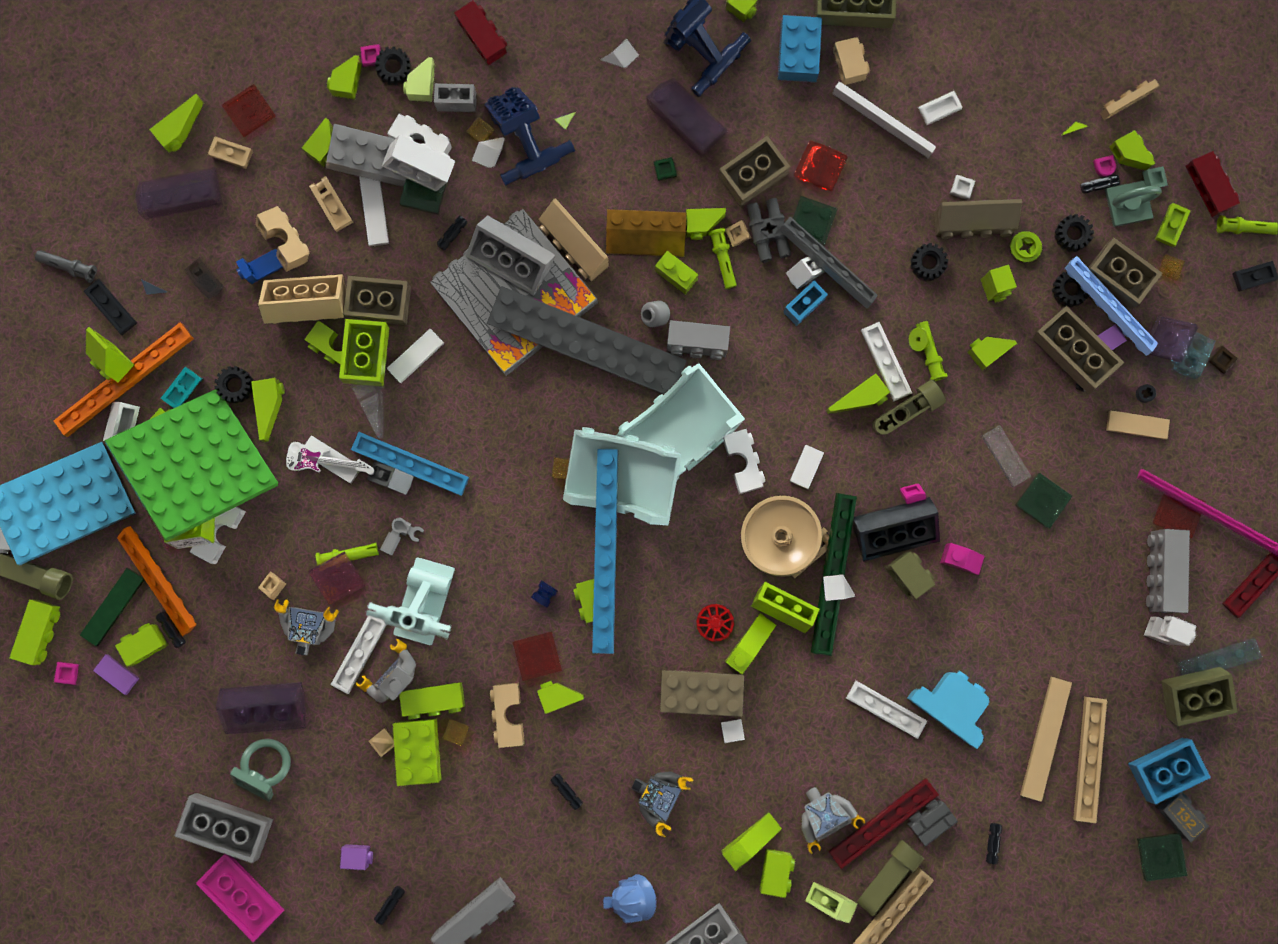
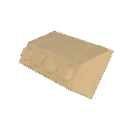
(573, 241)

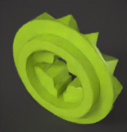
(1027, 238)

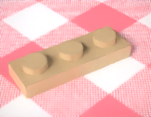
(1129, 98)

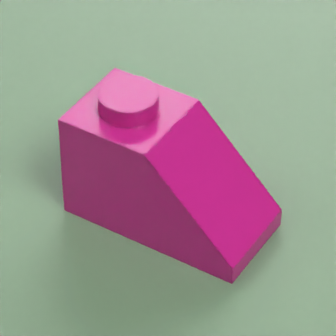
(962, 558)

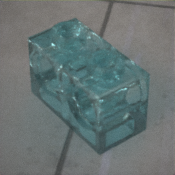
(1197, 358)

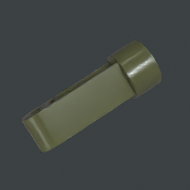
(928, 397)
(50, 581)
(891, 876)

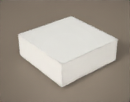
(962, 187)
(732, 730)

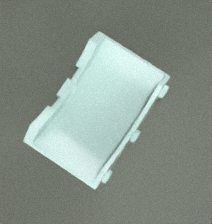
(688, 417)
(644, 474)

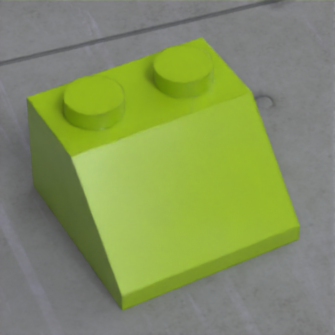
(106, 356)

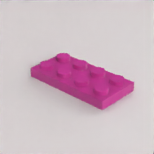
(240, 896)

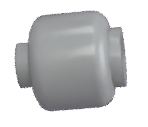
(655, 313)

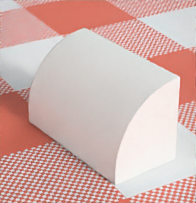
(120, 419)

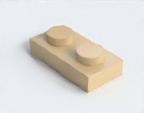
(230, 152)

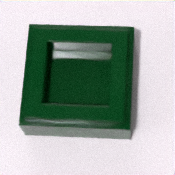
(665, 168)

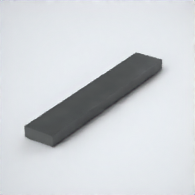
(828, 262)

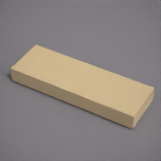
(1138, 425)

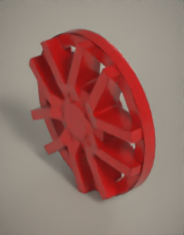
(715, 622)

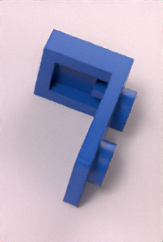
(259, 267)

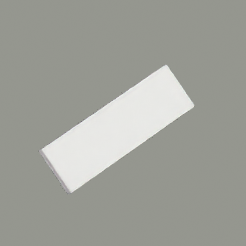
(415, 355)
(346, 473)

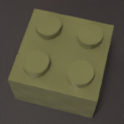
(910, 575)

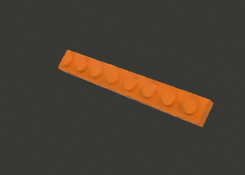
(111, 390)

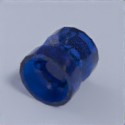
(544, 594)

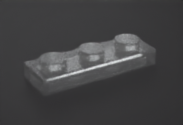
(1006, 456)

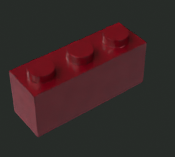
(481, 32)
(1212, 183)

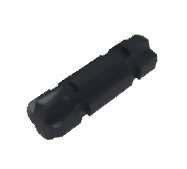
(1100, 184)
(451, 233)
(170, 629)
(566, 791)
(994, 843)
(389, 905)

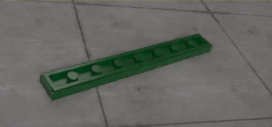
(834, 565)

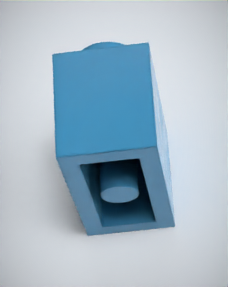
(805, 303)

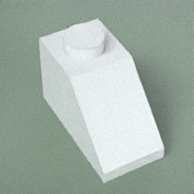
(804, 272)

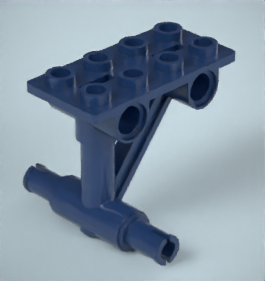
(689, 29)
(514, 114)

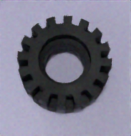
(390, 54)
(1082, 225)
(934, 251)
(1062, 296)
(226, 376)

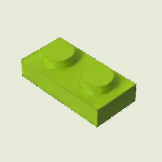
(1172, 225)

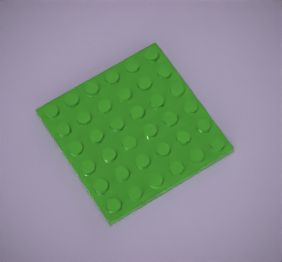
(191, 464)

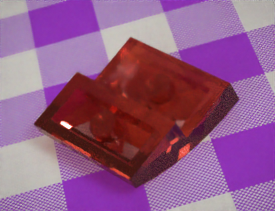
(820, 165)

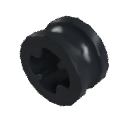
(1152, 391)

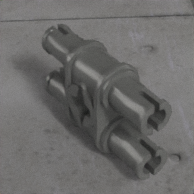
(761, 236)

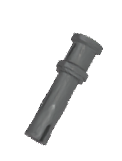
(74, 268)

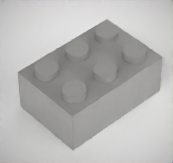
(698, 339)

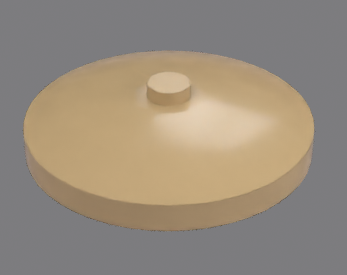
(781, 536)

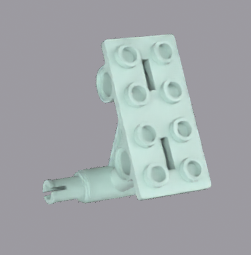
(422, 603)

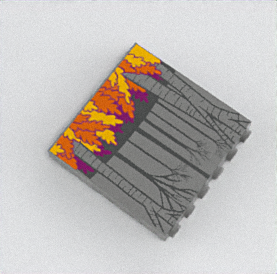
(473, 290)

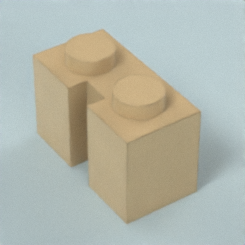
(851, 61)

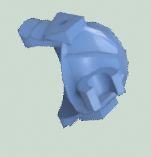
(633, 899)

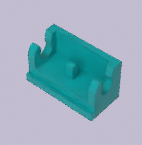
(181, 388)

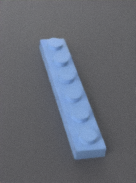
(1107, 301)

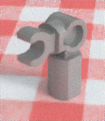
(399, 527)

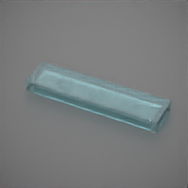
(1223, 657)

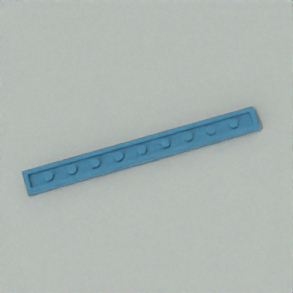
(605, 551)

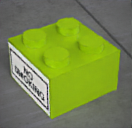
(197, 536)

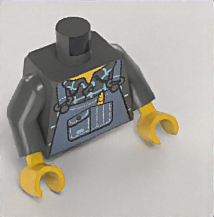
(659, 797)

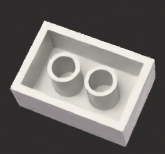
(418, 162)

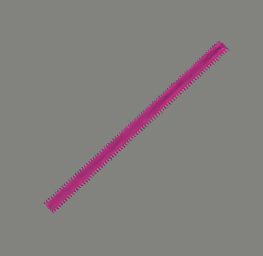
(1209, 511)

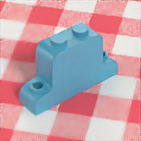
(954, 705)

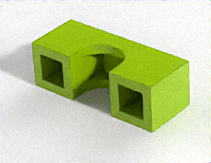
(322, 339)

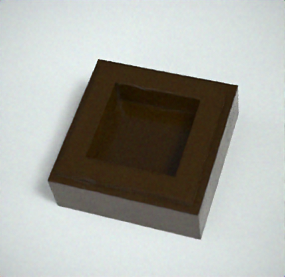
(1223, 359)

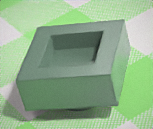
(1155, 177)

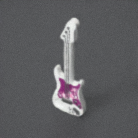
(302, 457)

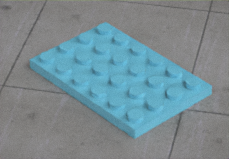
(62, 503)

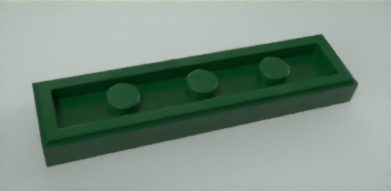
(112, 607)

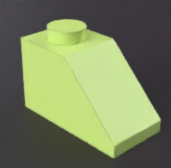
(420, 82)
(831, 902)

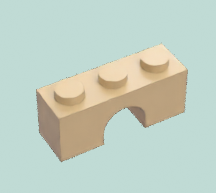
(276, 224)
(507, 733)

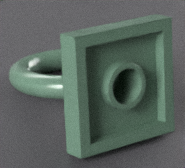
(1131, 202)
(252, 780)

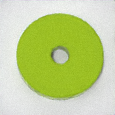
(924, 339)

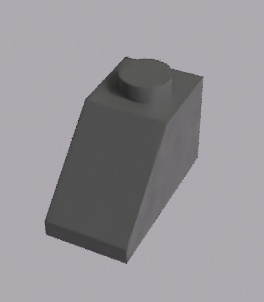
(391, 478)

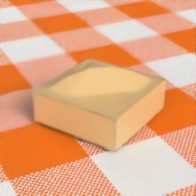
(738, 233)
(272, 585)
(382, 742)

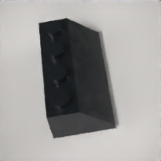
(897, 529)

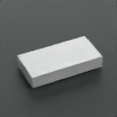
(940, 107)
(806, 467)

